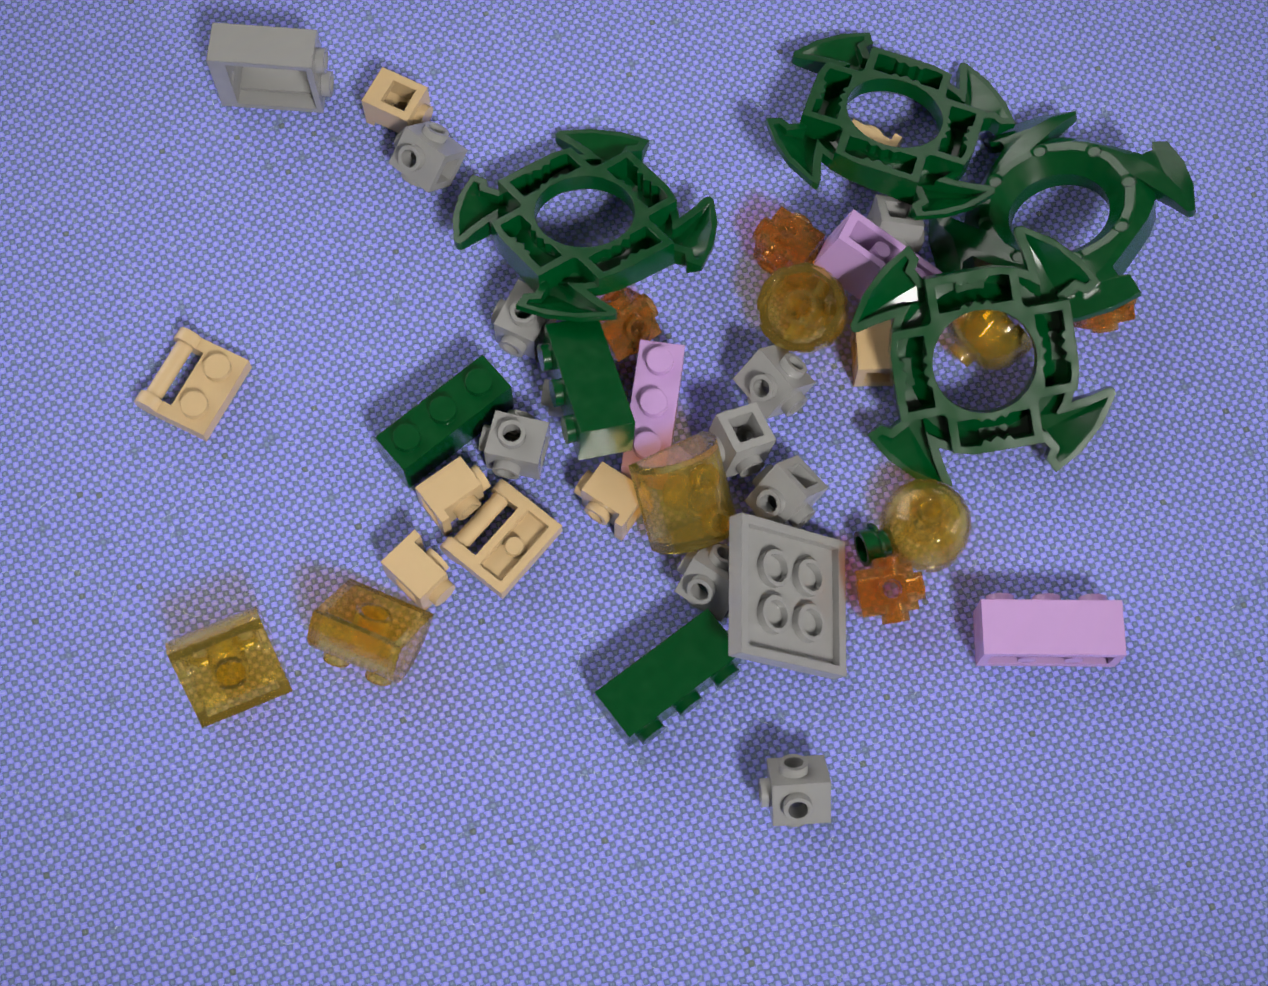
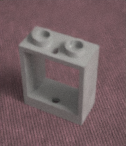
(269, 67)

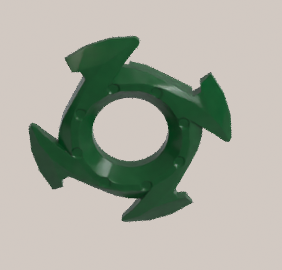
(1037, 160)
(916, 175)
(570, 276)
(921, 313)

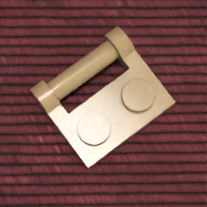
(206, 390)
(511, 548)

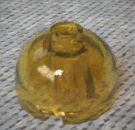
(803, 308)
(988, 339)
(926, 524)

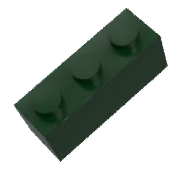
(586, 389)
(444, 421)
(668, 679)

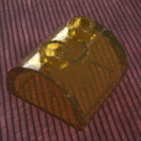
(684, 495)
(369, 631)
(228, 666)

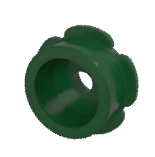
(871, 544)

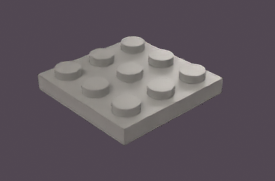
(786, 597)

